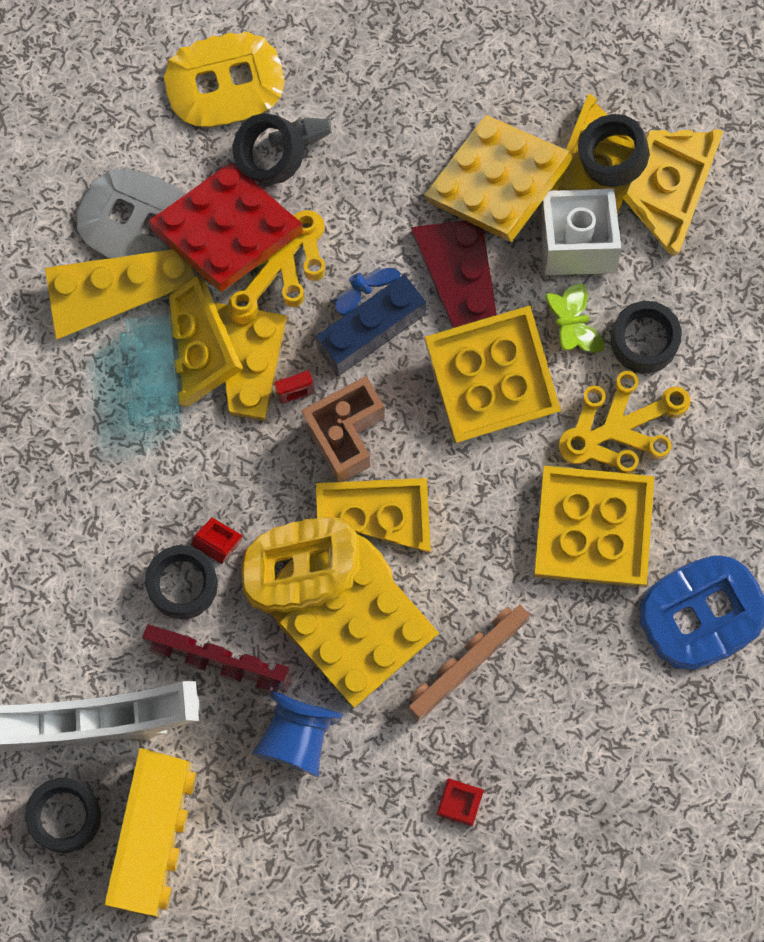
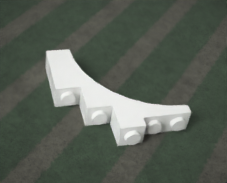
(97, 719)

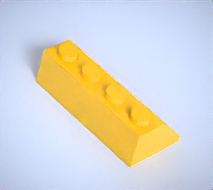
(150, 834)

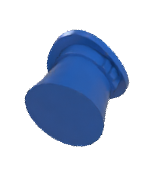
(296, 734)

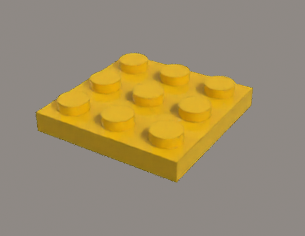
(498, 177)
(492, 374)
(594, 526)
(362, 633)

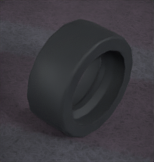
(609, 126)
(244, 144)
(652, 310)
(162, 561)
(37, 801)

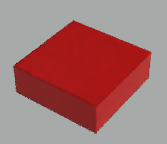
(294, 387)
(216, 540)
(460, 802)

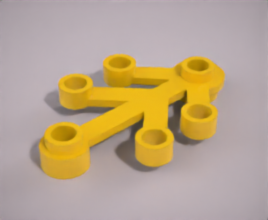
(284, 261)
(620, 427)

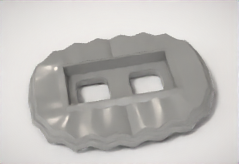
(144, 192)

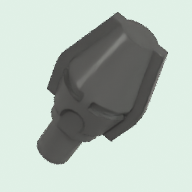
(310, 129)

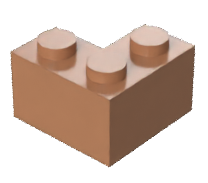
(335, 426)

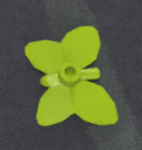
(572, 331)

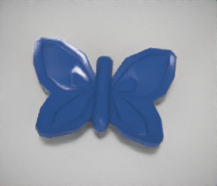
(351, 297)

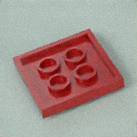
(226, 226)

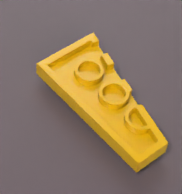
(106, 287)

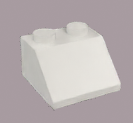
(580, 232)

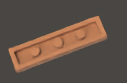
(455, 672)

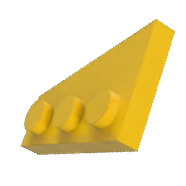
(202, 340)
(258, 350)
(380, 509)

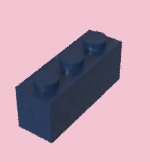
(371, 325)

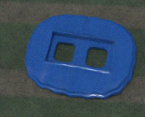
(689, 588)

